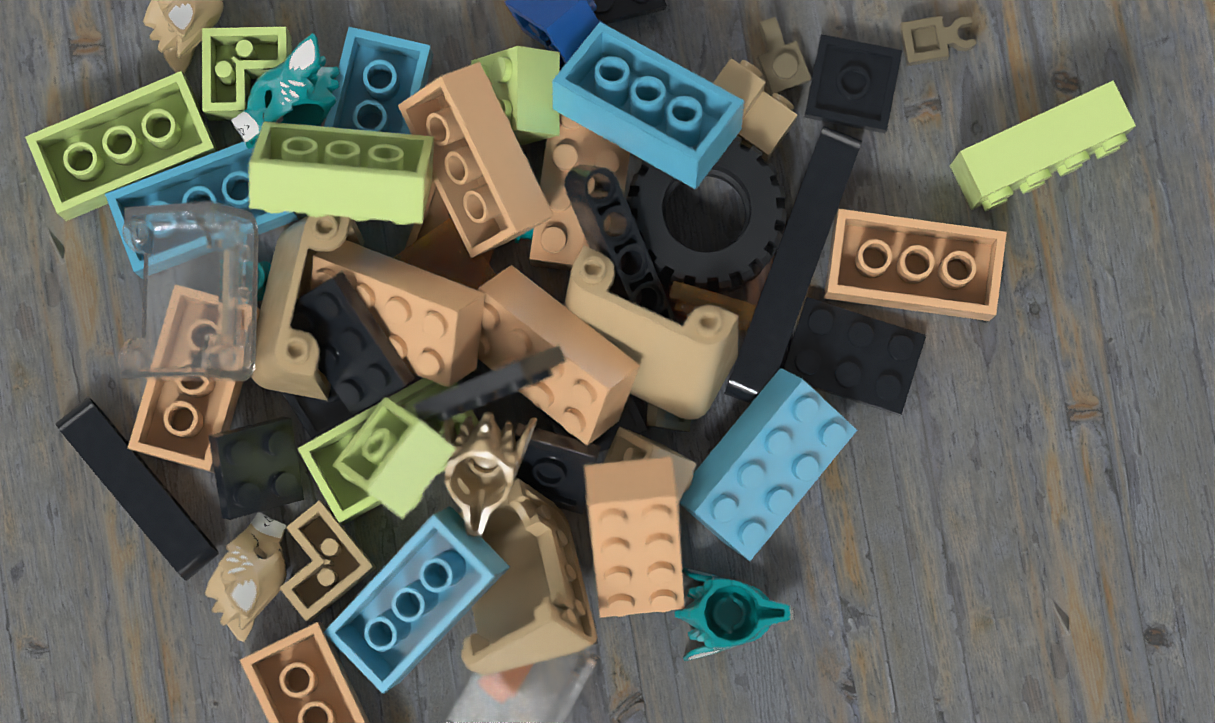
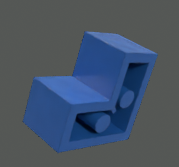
(556, 23)

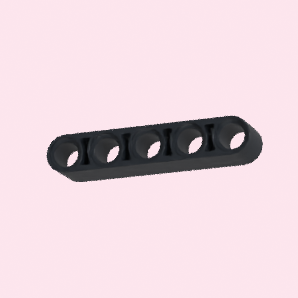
(620, 238)
(137, 488)

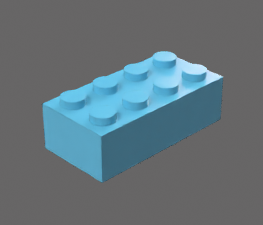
(375, 79)
(647, 105)
(214, 178)
(766, 463)
(416, 599)

